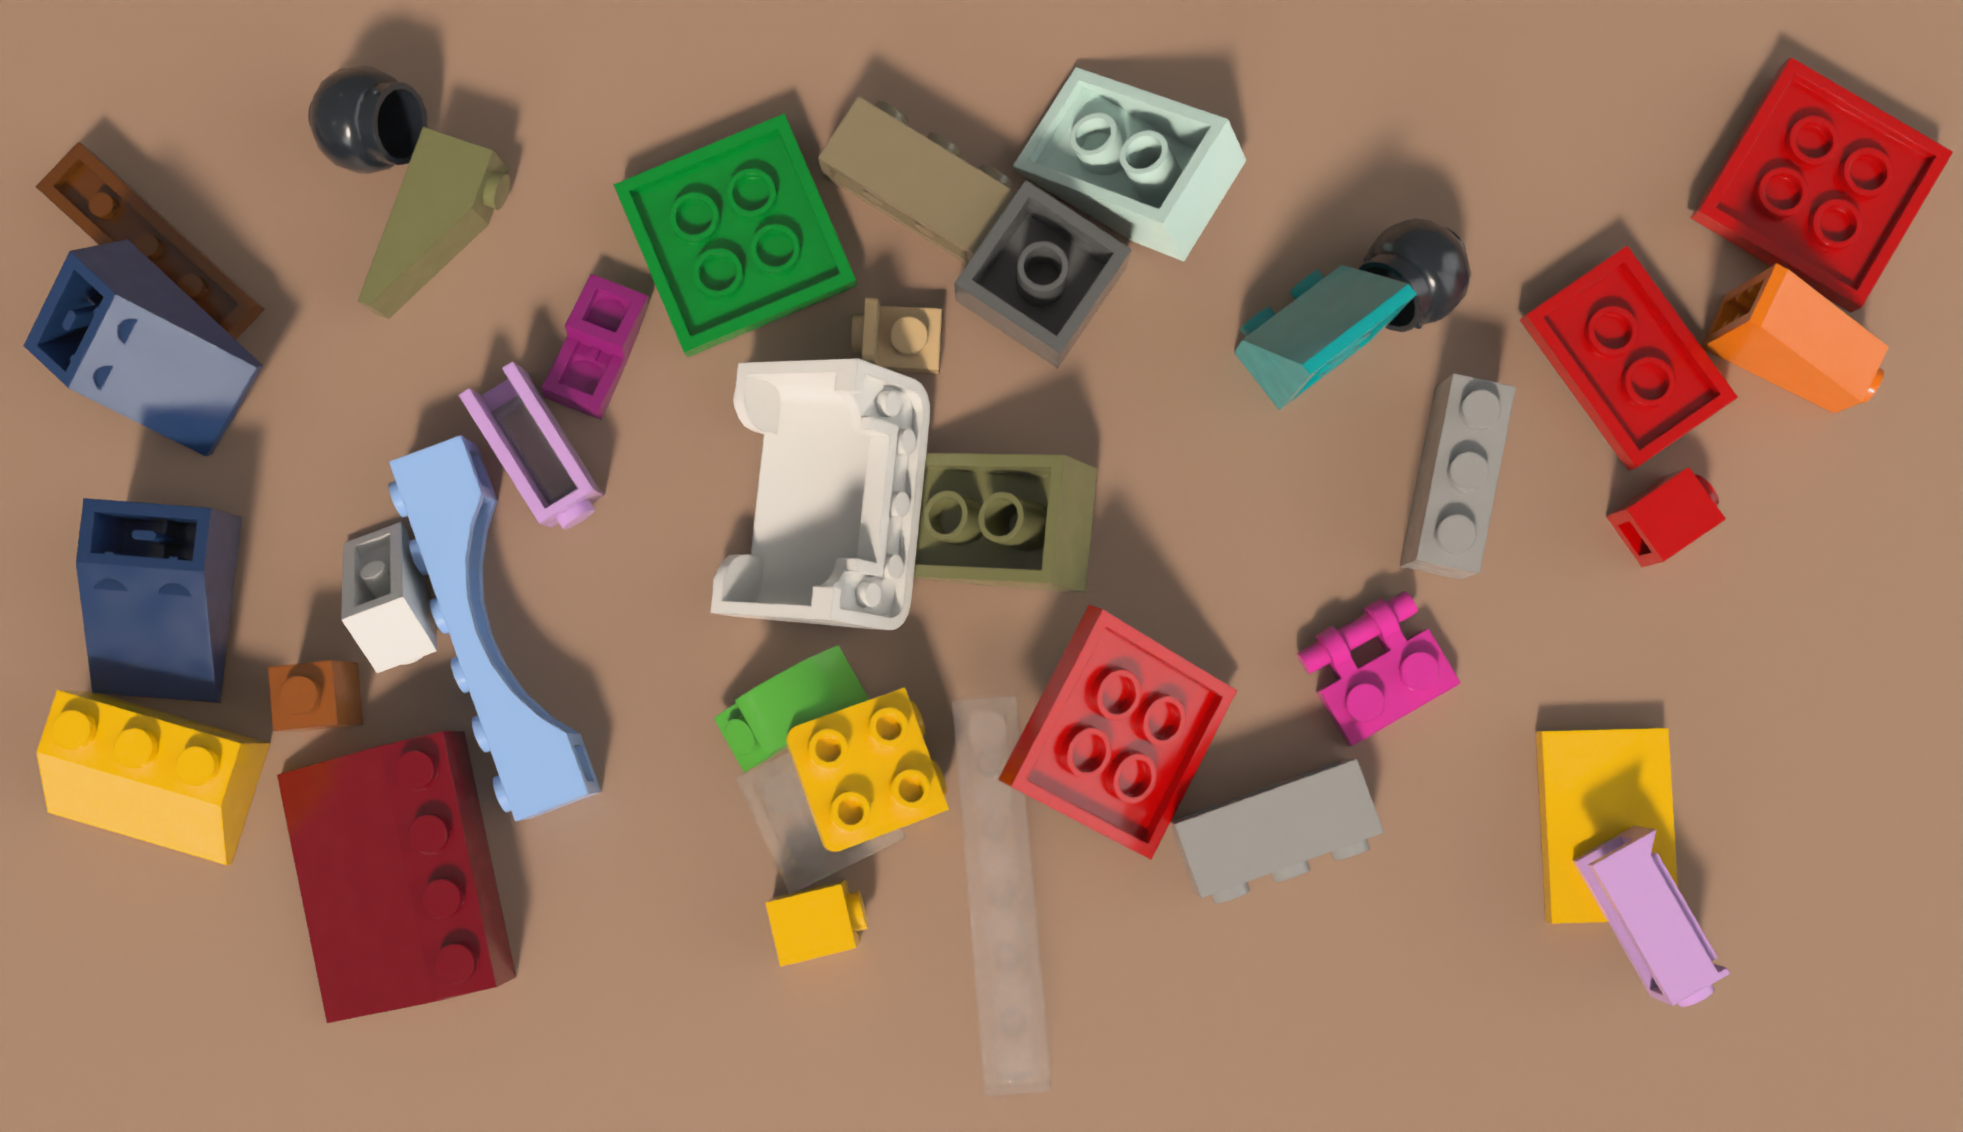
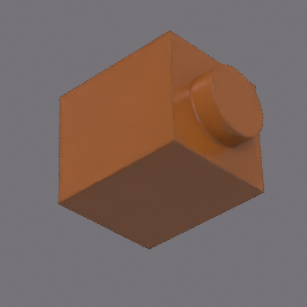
(315, 696)

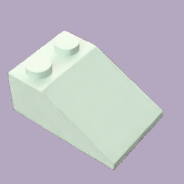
(1134, 160)

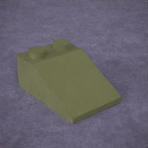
(1006, 520)

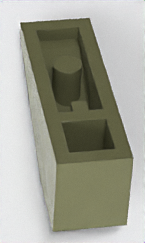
(436, 215)

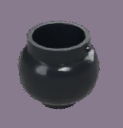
(366, 119)
(1428, 260)

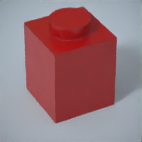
(1667, 516)

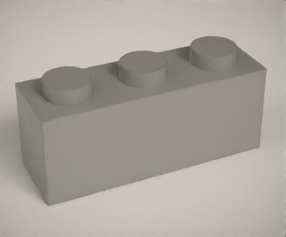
(1458, 477)
(1277, 830)

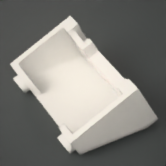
(831, 494)

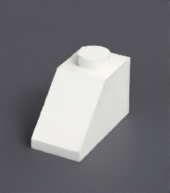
(386, 599)

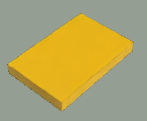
(1589, 793)

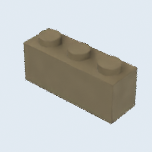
(915, 178)

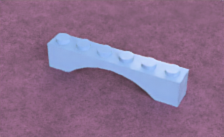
(450, 512)

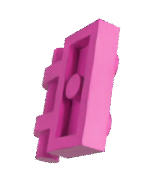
(1389, 684)

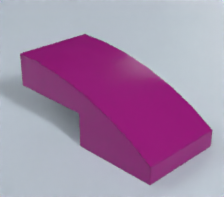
(597, 346)

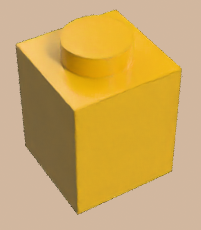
(816, 922)

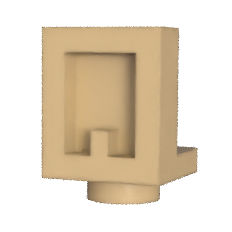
(898, 337)

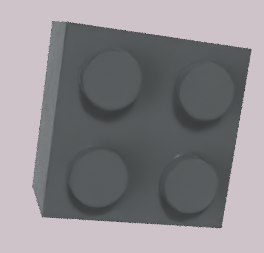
(1041, 273)

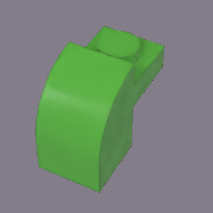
(806, 691)

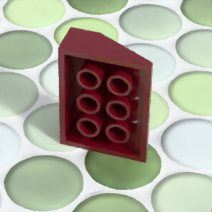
(396, 876)

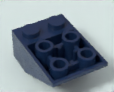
(141, 346)
(156, 597)

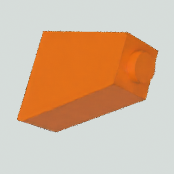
(1797, 341)

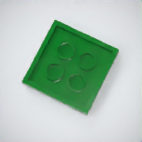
(735, 235)

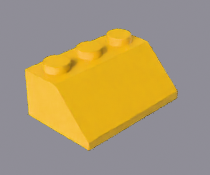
(148, 773)

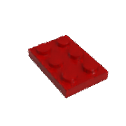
(1628, 358)

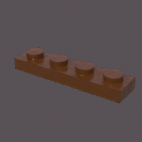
(115, 212)

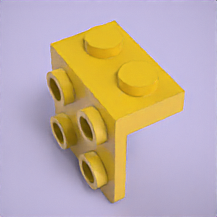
(867, 770)

